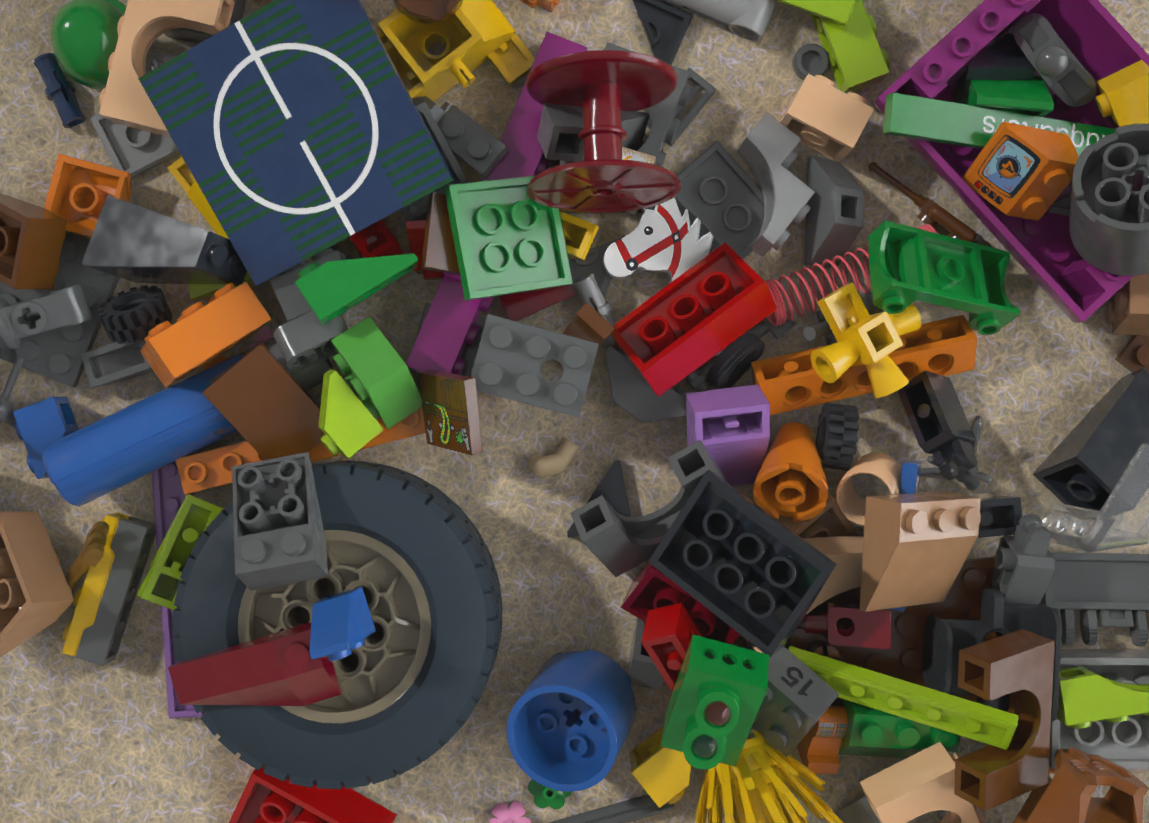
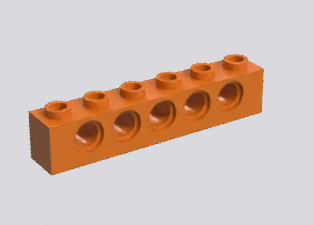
(937, 347)

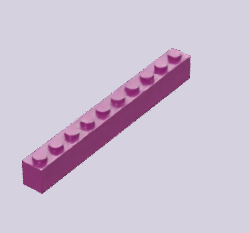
(451, 319)

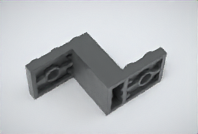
(510, 361)

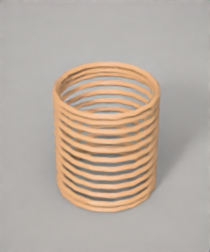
(876, 464)

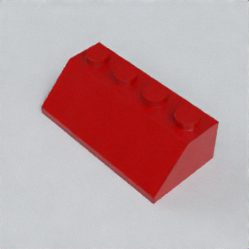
(693, 318)

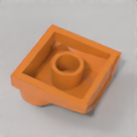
(81, 189)

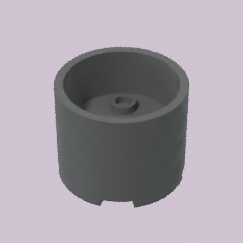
(1113, 202)

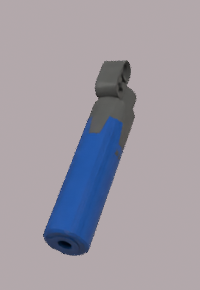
(175, 419)

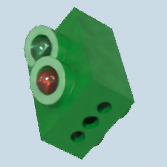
(715, 702)

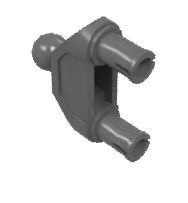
(1054, 60)

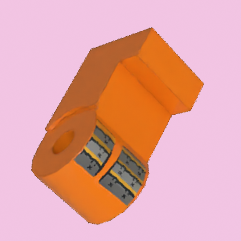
(822, 743)

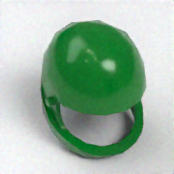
(85, 38)

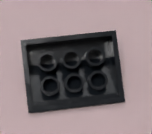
(742, 564)

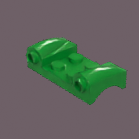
(939, 270)

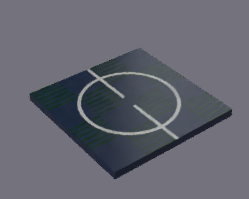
(296, 130)

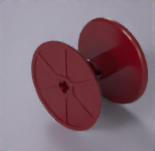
(604, 86)

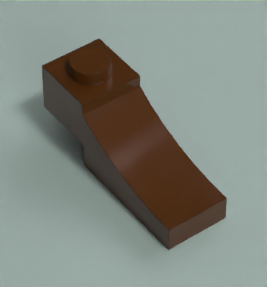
(588, 326)

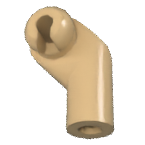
(552, 464)

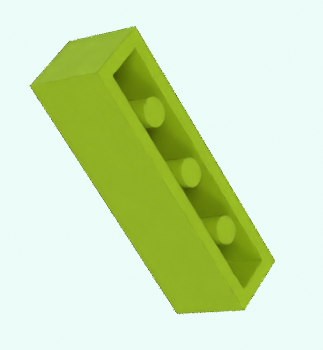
(853, 50)

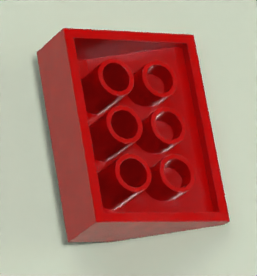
(279, 801)

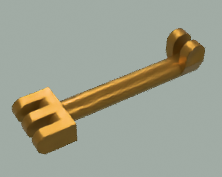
(90, 555)

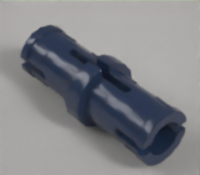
(59, 90)

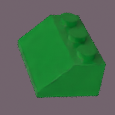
(888, 735)

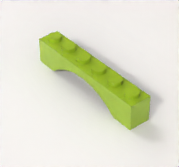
(1092, 698)

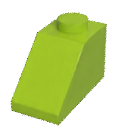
(344, 418)

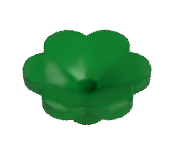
(544, 799)

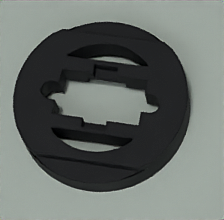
(735, 361)

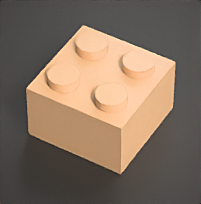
(826, 117)

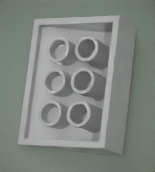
(1118, 742)

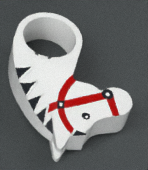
(665, 241)

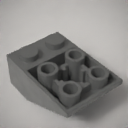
(277, 523)

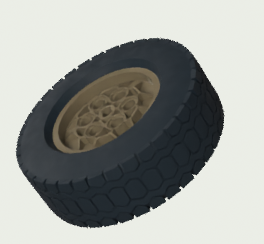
(413, 686)

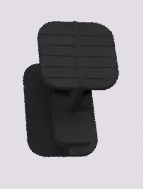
(947, 636)

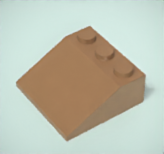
(915, 547)
(30, 579)

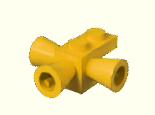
(863, 340)

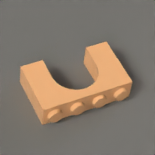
(143, 22)
(918, 787)

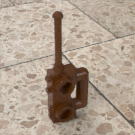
(930, 212)

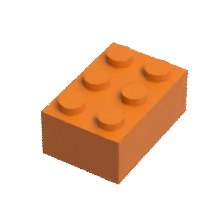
(204, 332)

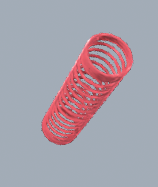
(779, 316)

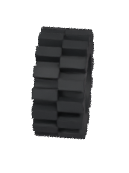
(134, 313)
(837, 435)

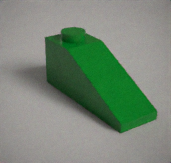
(345, 283)

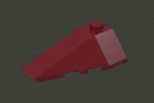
(258, 673)

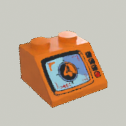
(1023, 169)

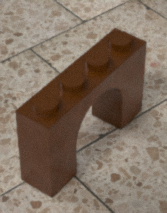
(1023, 668)

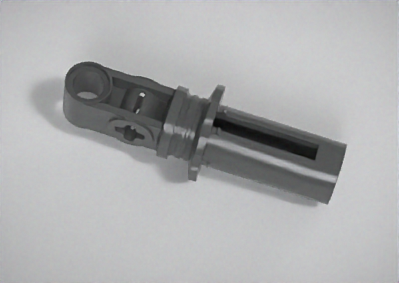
(56, 308)

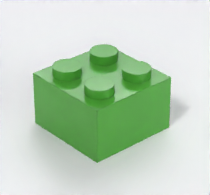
(376, 373)

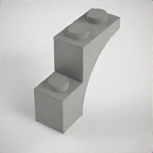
(769, 154)

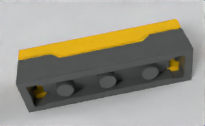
(109, 591)

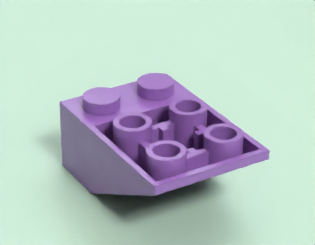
(732, 428)

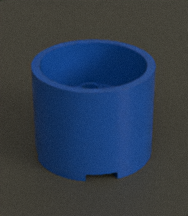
(568, 745)

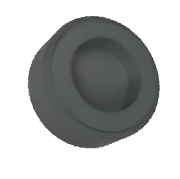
(810, 60)

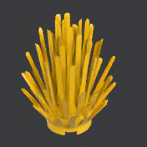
(757, 790)

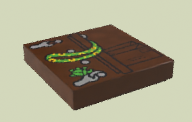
(451, 411)

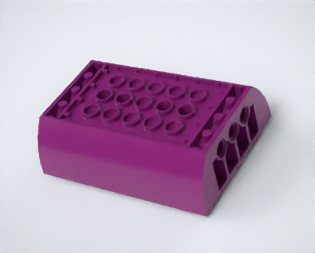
(1046, 244)

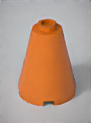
(792, 476)

